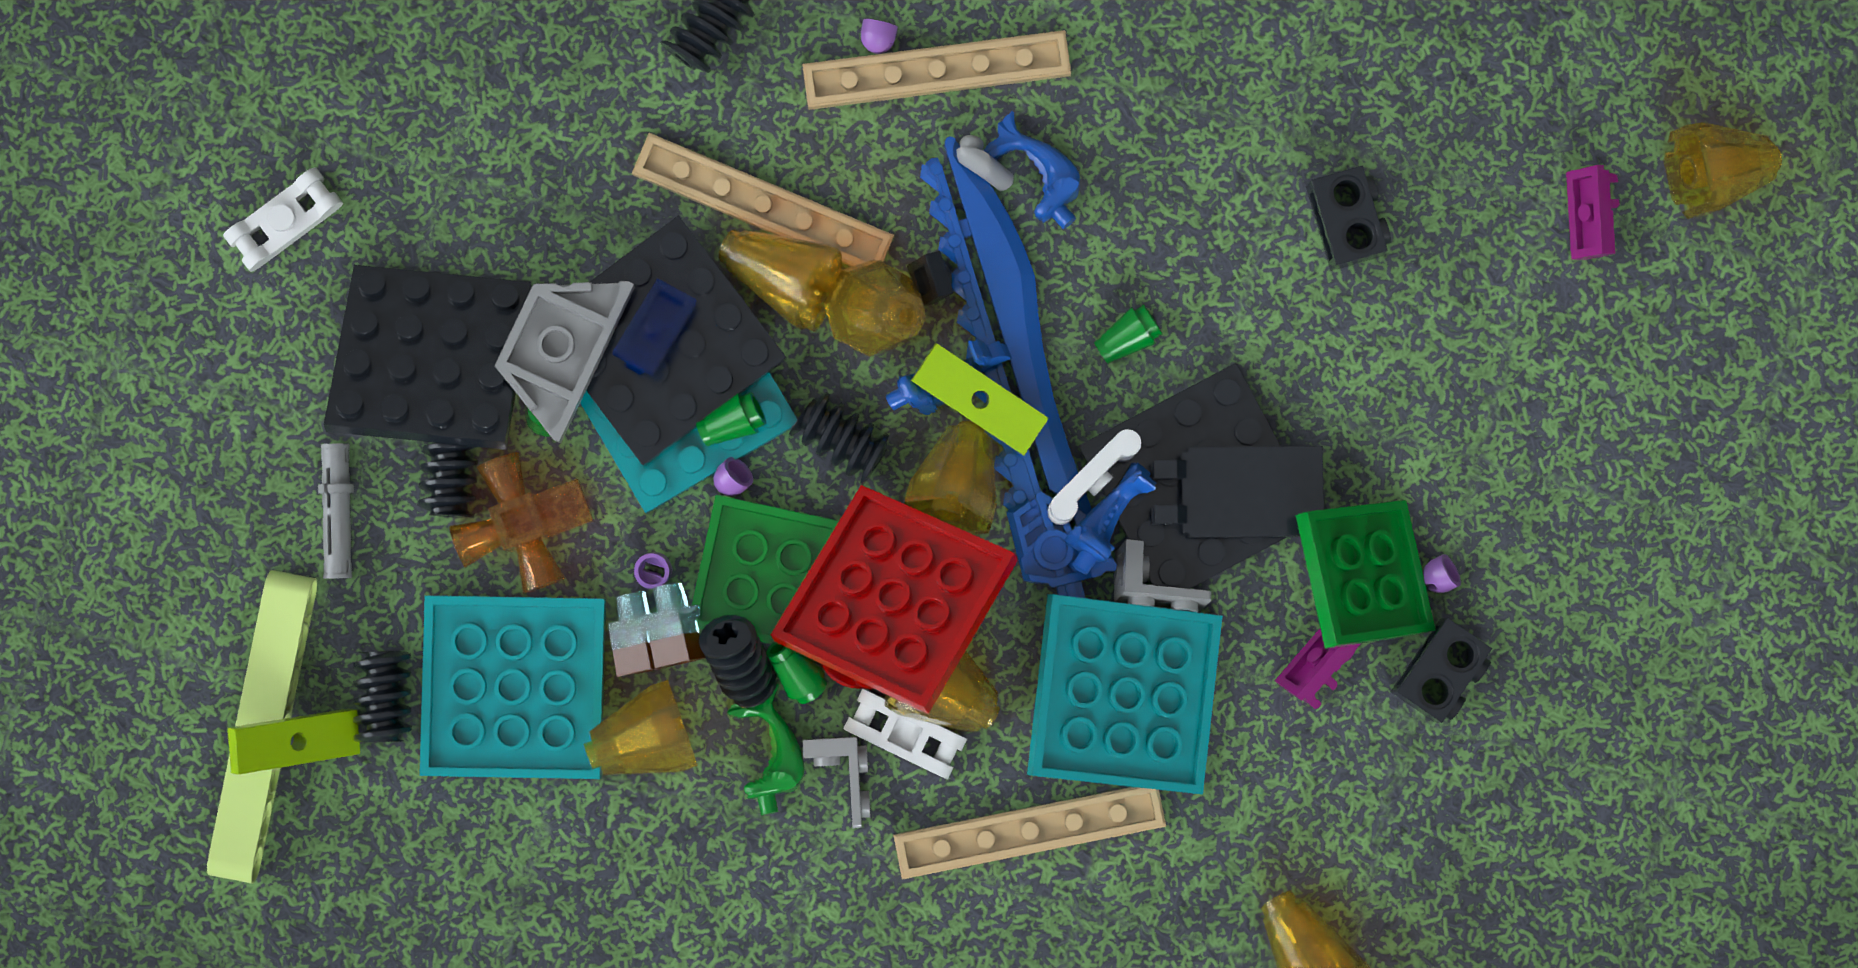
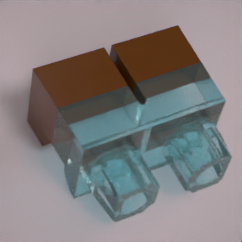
(657, 639)

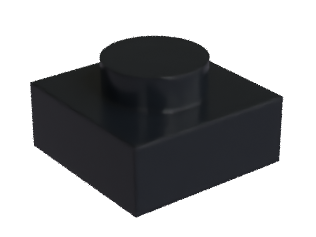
(931, 278)

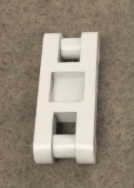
(283, 219)
(1093, 476)
(905, 735)

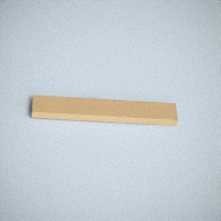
(936, 70)
(757, 201)
(1028, 830)

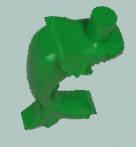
(786, 764)

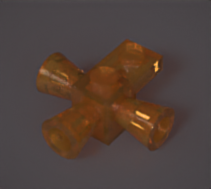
(522, 522)

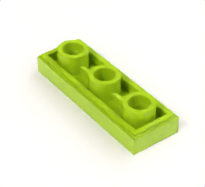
(1003, 413)
(315, 739)

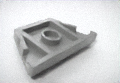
(560, 346)

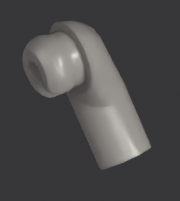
(974, 158)

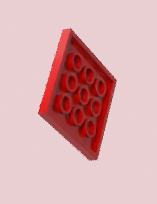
(894, 598)

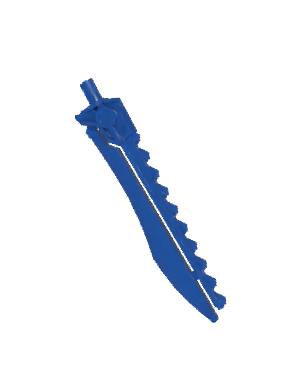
(1011, 285)

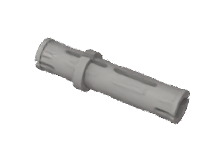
(336, 510)

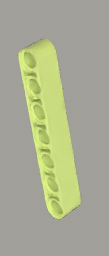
(265, 697)

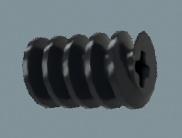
(705, 31)
(841, 436)
(447, 480)
(738, 660)
(382, 696)

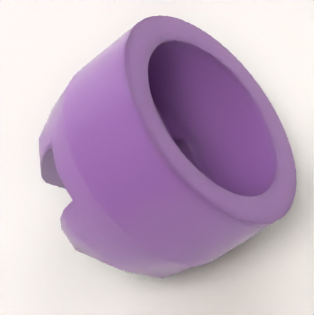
(877, 35)
(732, 477)
(1441, 574)
(652, 579)

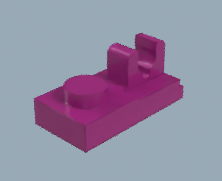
(1590, 212)
(1314, 668)

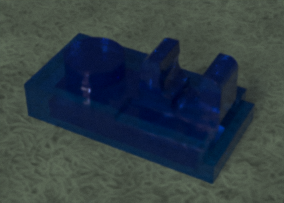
(654, 328)

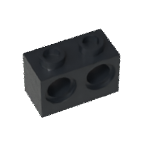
(1335, 220)
(1433, 663)

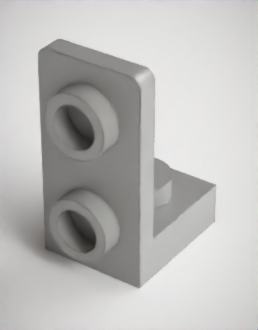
(1133, 571)
(828, 752)

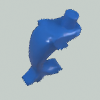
(1059, 173)
(982, 358)
(1095, 530)

